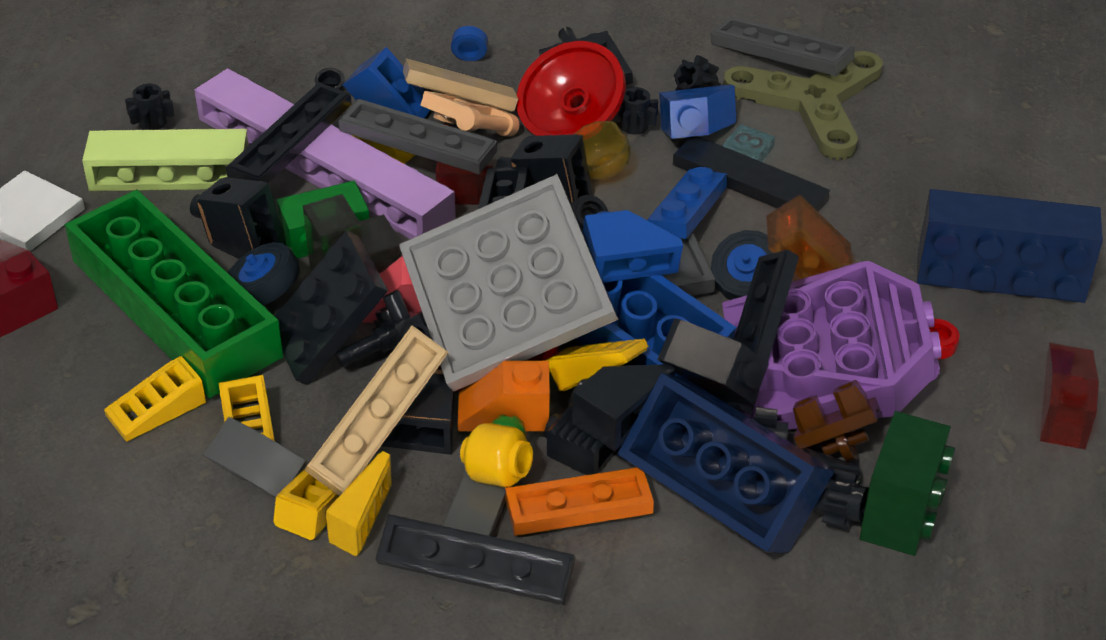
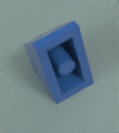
(383, 83)
(697, 110)
(630, 246)

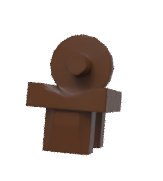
(854, 413)

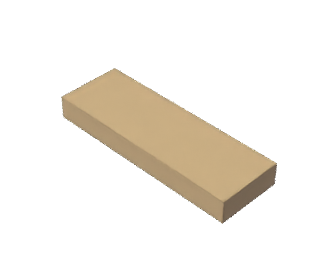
(460, 85)

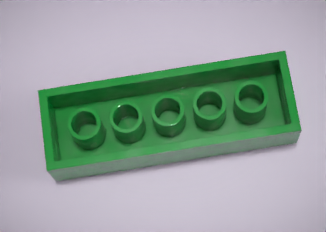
(174, 290)

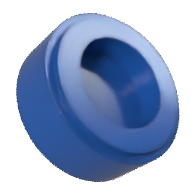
(469, 43)

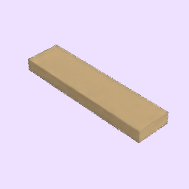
(376, 411)

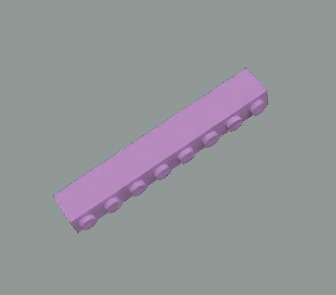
(387, 186)

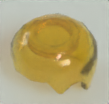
(605, 149)

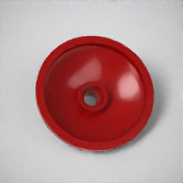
(565, 78)

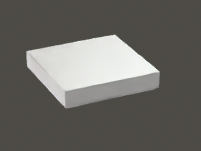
(34, 210)

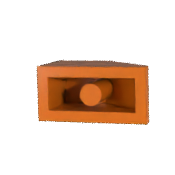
(511, 390)

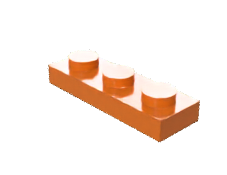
(578, 501)

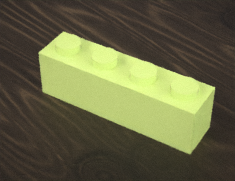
(160, 158)

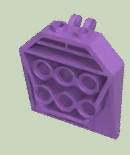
(844, 329)

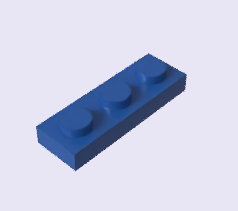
(689, 201)

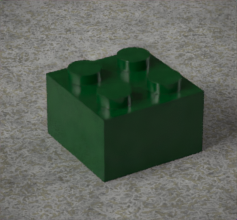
(907, 484)

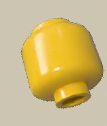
(496, 455)

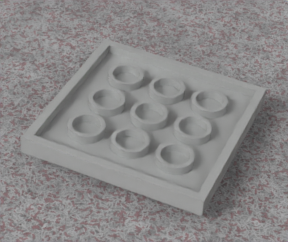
(507, 282)

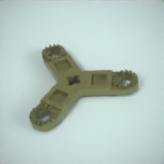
(815, 98)

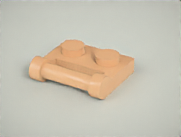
(470, 114)

